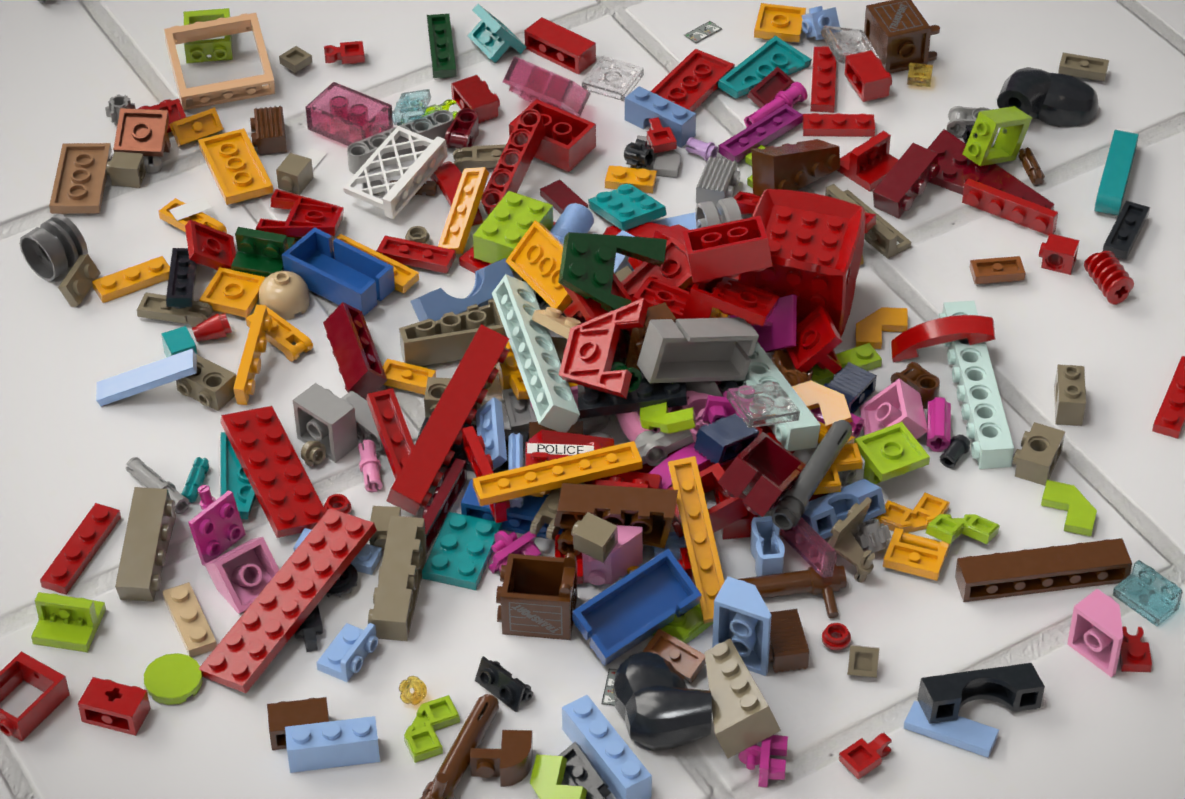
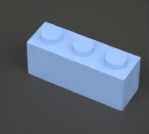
(332, 744)

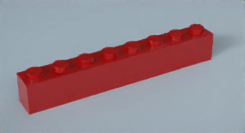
(447, 420)

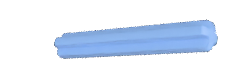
(515, 460)

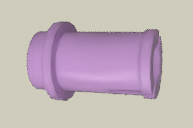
(701, 148)

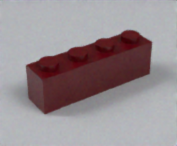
(354, 350)

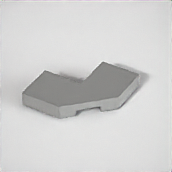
(666, 162)

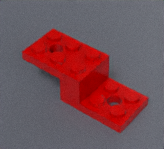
(710, 298)

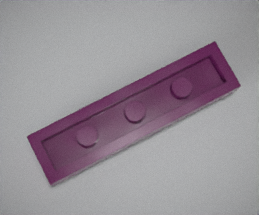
(760, 133)

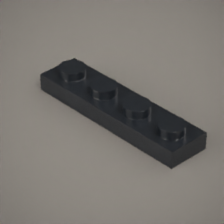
(181, 279)

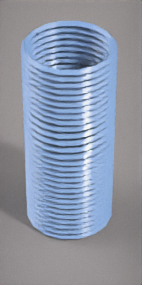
(573, 219)

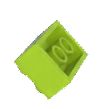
(508, 225)

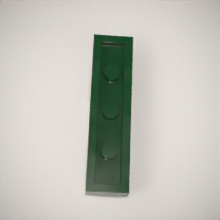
(441, 46)

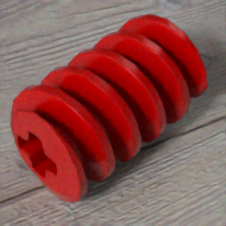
(1109, 276)

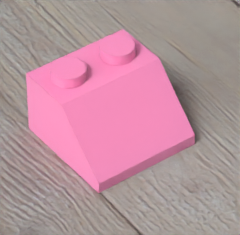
(895, 405)
(625, 554)
(243, 573)
(1097, 631)

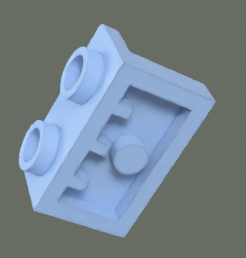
(348, 651)

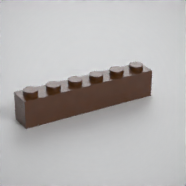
(1042, 570)

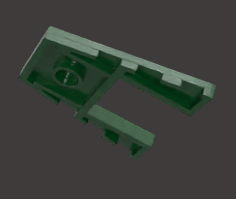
(590, 263)

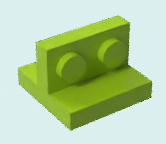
(890, 453)
(66, 621)

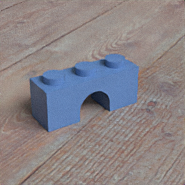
(644, 105)
(828, 509)

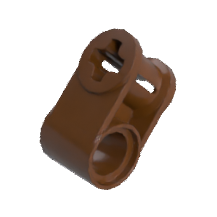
(920, 380)

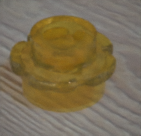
(419, 693)

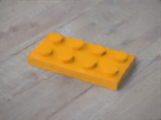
(235, 166)
(539, 262)

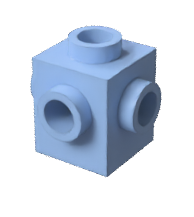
(816, 19)

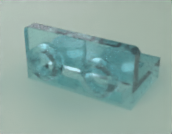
(411, 106)
(1149, 593)

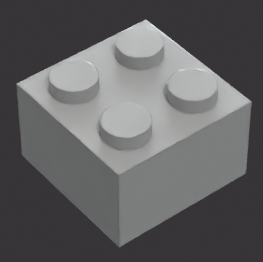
(326, 419)

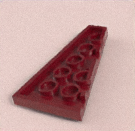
(957, 168)

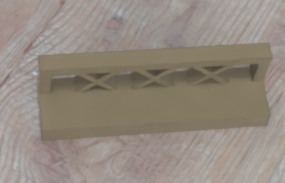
(882, 234)

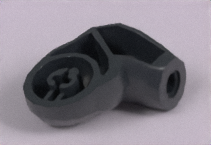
(1049, 97)
(658, 704)

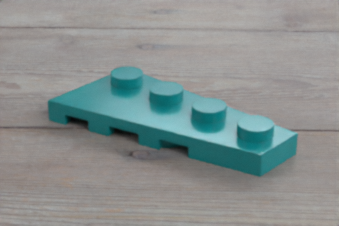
(760, 64)
(234, 478)

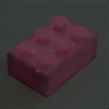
(534, 83)
(347, 115)

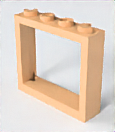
(223, 91)

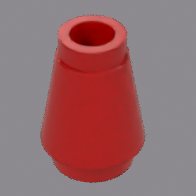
(212, 328)

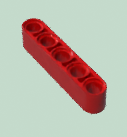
(518, 151)

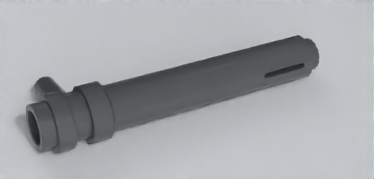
(796, 499)

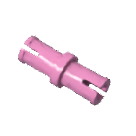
(370, 465)

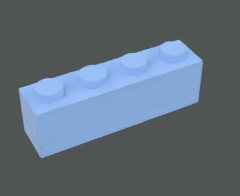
(606, 750)

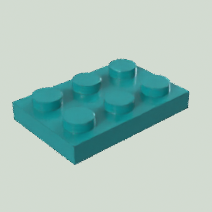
(627, 207)
(461, 551)

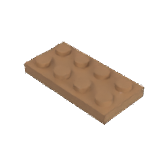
(80, 178)

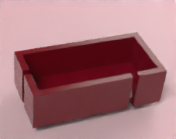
(761, 474)

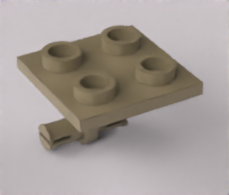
(847, 546)

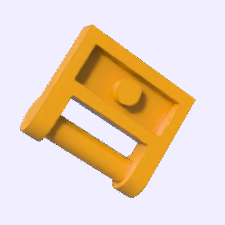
(915, 554)

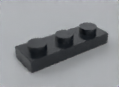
(1126, 229)

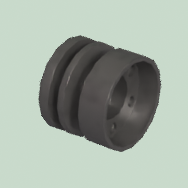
(53, 247)

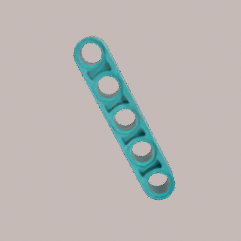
(1116, 172)

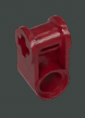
(463, 129)

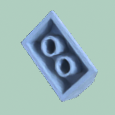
(745, 620)

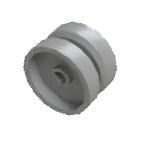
(709, 214)

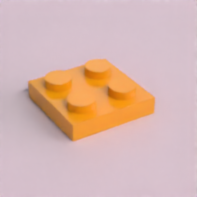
(779, 21)
(233, 292)

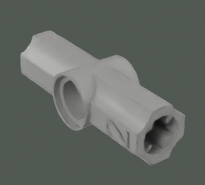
(656, 446)

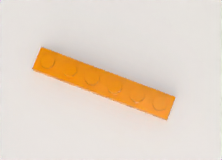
(553, 473)
(697, 532)

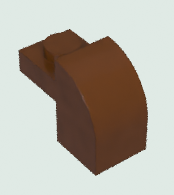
(509, 763)

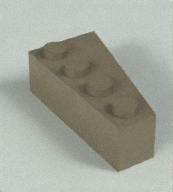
(447, 338)
(145, 544)
(399, 578)
(738, 705)

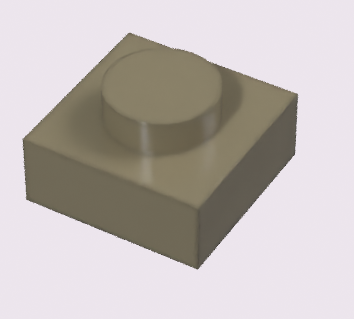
(295, 59)
(863, 661)

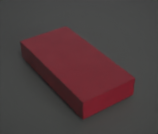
(767, 89)
(560, 196)

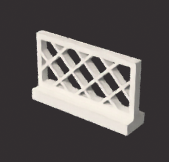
(411, 176)

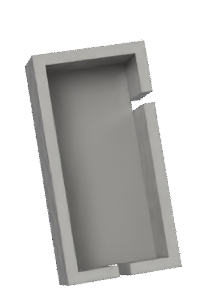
(697, 350)

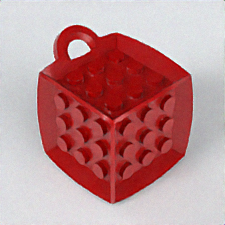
(813, 251)

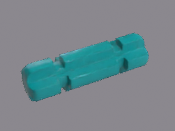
(195, 479)

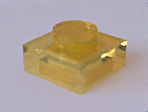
(919, 75)

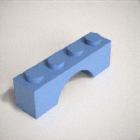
(438, 302)

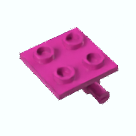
(780, 328)
(216, 526)

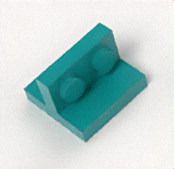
(493, 35)

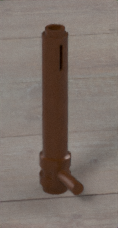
(802, 582)
(459, 754)

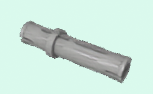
(153, 480)

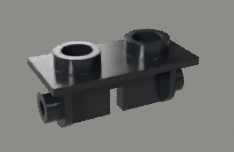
(501, 684)

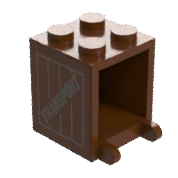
(899, 34)
(538, 596)

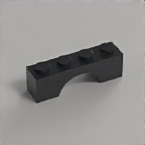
(1012, 686)

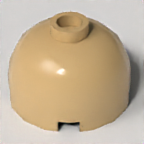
(285, 294)

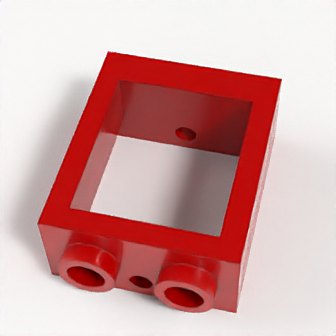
(721, 514)
(40, 676)

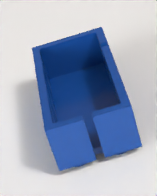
(349, 278)
(636, 607)

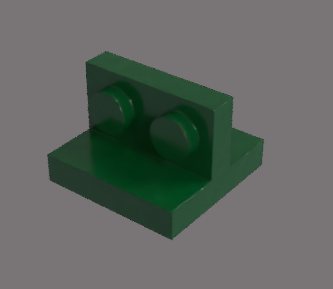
(260, 251)

